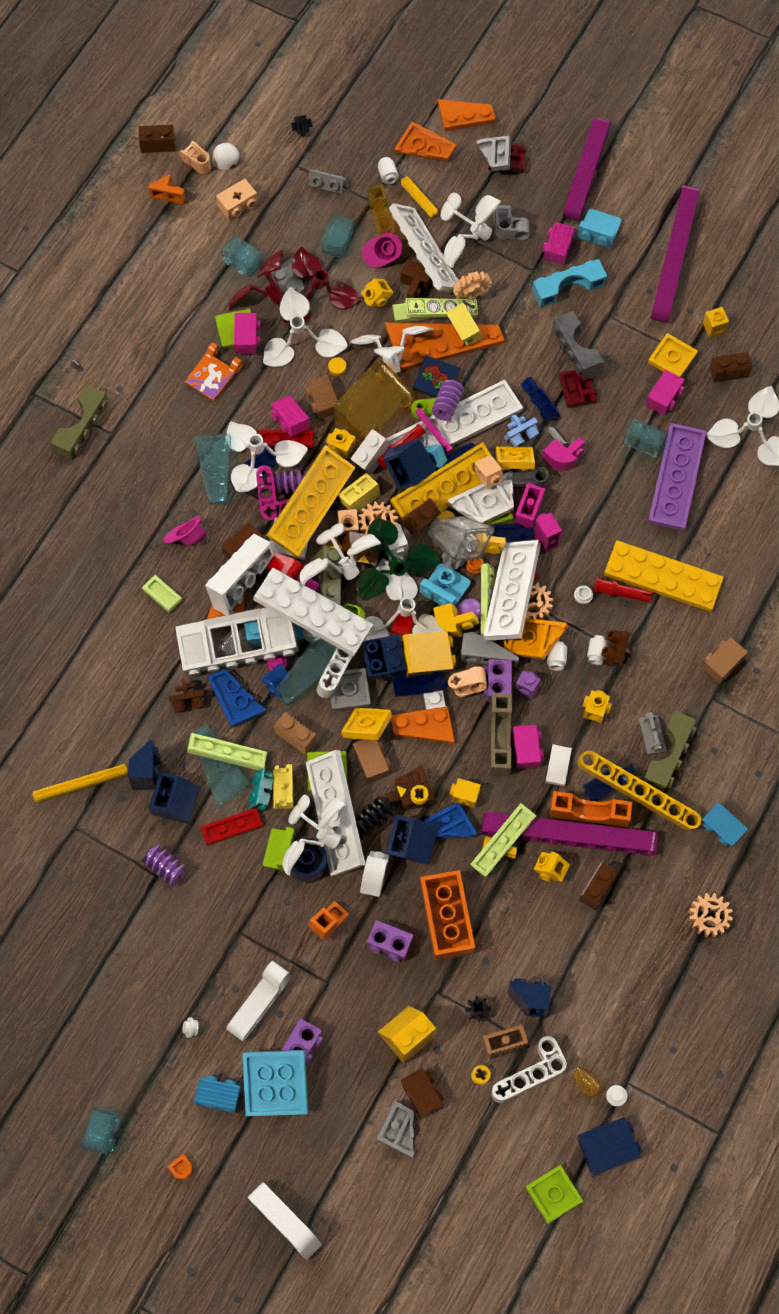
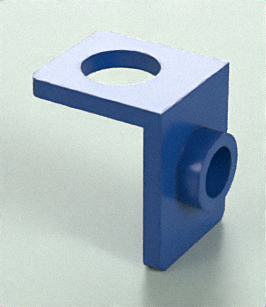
(273, 679)

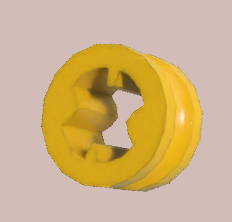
(413, 794)
(482, 1068)

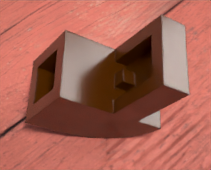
(414, 276)

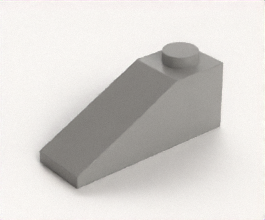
(478, 650)

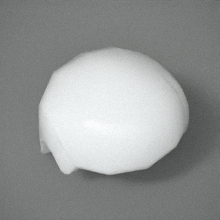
(225, 156)

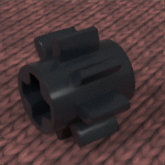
(301, 124)
(479, 1014)

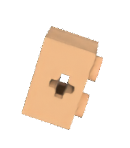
(237, 199)

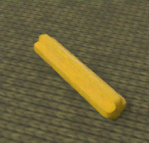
(419, 197)

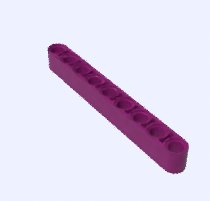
(675, 254)
(578, 834)

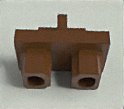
(618, 648)
(177, 700)

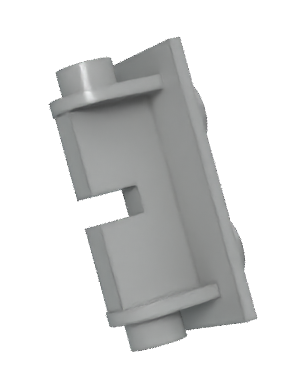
(326, 181)
(652, 733)

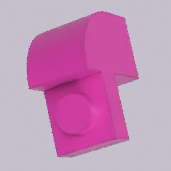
(563, 458)

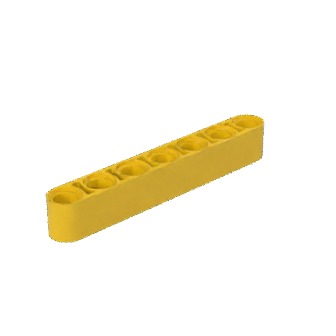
(629, 790)

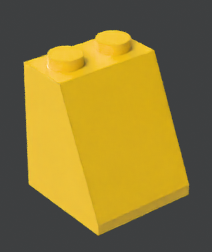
(427, 653)
(408, 1033)

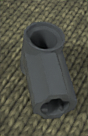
(521, 478)

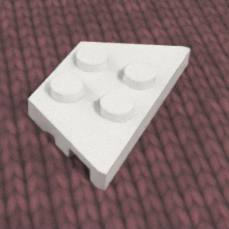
(486, 504)

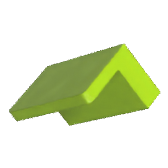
(277, 846)

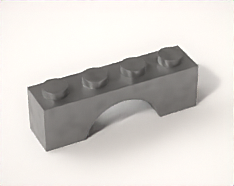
(586, 361)

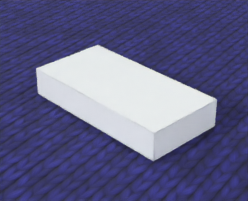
(558, 765)

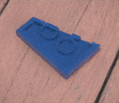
(234, 700)

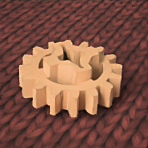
(472, 286)
(374, 512)
(537, 609)
(714, 922)

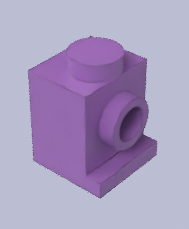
(527, 684)

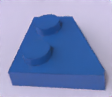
(452, 823)

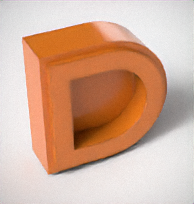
(181, 1168)

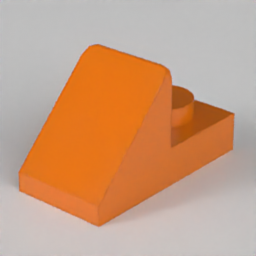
(163, 190)

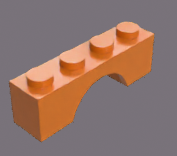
(607, 812)

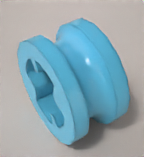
(444, 583)

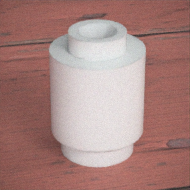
(388, 170)
(595, 648)
(557, 657)

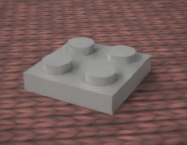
(351, 691)

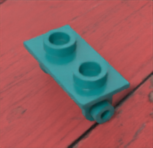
(258, 796)

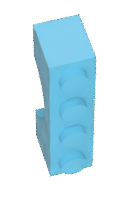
(589, 275)

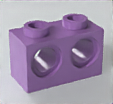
(500, 681)
(392, 936)
(296, 1041)

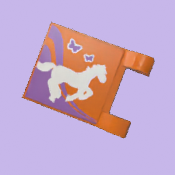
(211, 374)

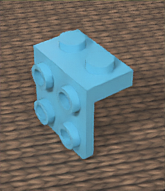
(599, 228)
(432, 590)

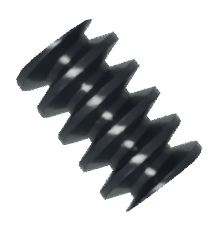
(370, 817)

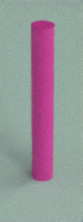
(435, 432)

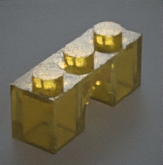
(379, 210)

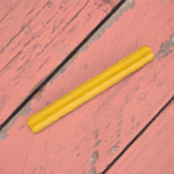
(80, 783)

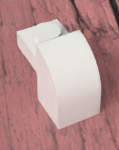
(374, 873)

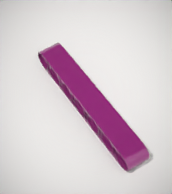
(586, 168)

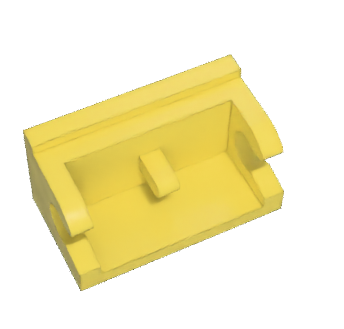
(464, 324)
(360, 493)
(283, 787)

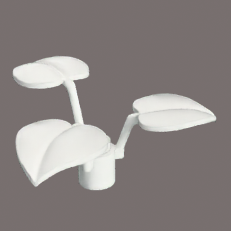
(479, 228)
(293, 309)
(390, 353)
(762, 404)
(243, 477)
(346, 565)
(405, 590)
(325, 835)

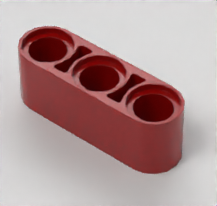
(285, 565)

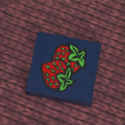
(432, 375)

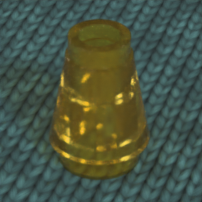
(587, 1083)

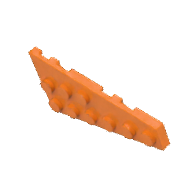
(440, 344)

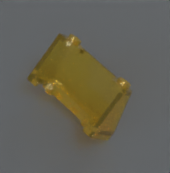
(372, 401)

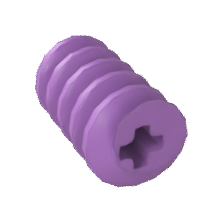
(447, 400)
(287, 482)
(164, 865)

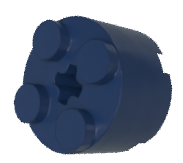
(312, 870)

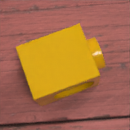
(715, 322)
(465, 792)

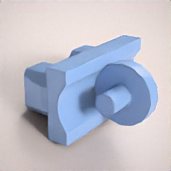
(515, 434)

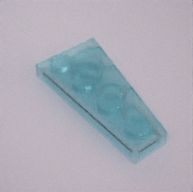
(214, 458)
(307, 670)
(223, 777)

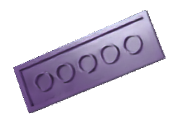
(677, 477)

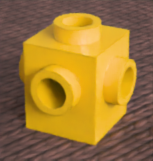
(377, 293)
(341, 442)
(596, 706)
(551, 867)

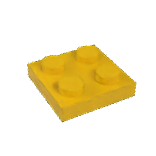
(672, 355)
(515, 458)
(366, 724)

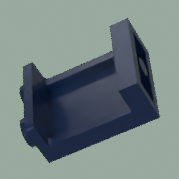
(609, 1146)

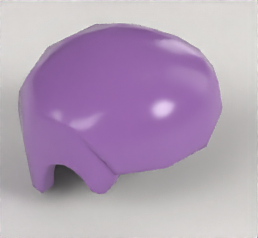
(470, 605)

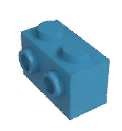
(724, 824)

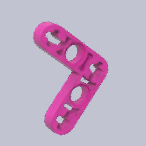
(268, 501)

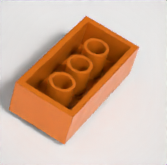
(447, 915)

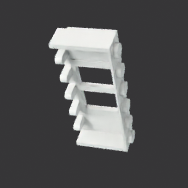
(197, 646)

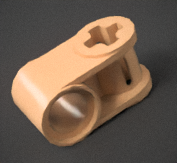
(196, 158)
(470, 681)

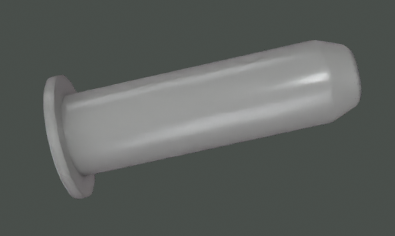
(553, 432)

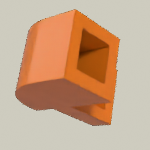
(328, 920)

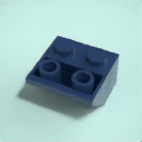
(409, 463)
(384, 658)
(144, 767)
(173, 798)
(412, 840)
(530, 997)

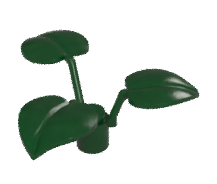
(419, 561)

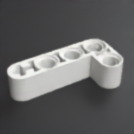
(336, 662)
(260, 1000)
(527, 1074)
(285, 1221)

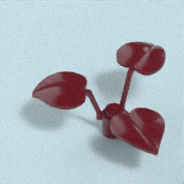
(307, 265)
(272, 289)

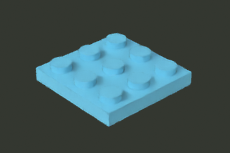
(275, 1083)

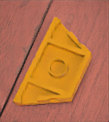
(536, 639)

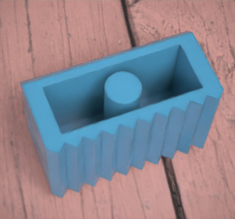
(217, 1094)

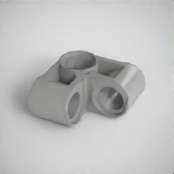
(514, 227)

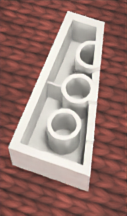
(239, 574)

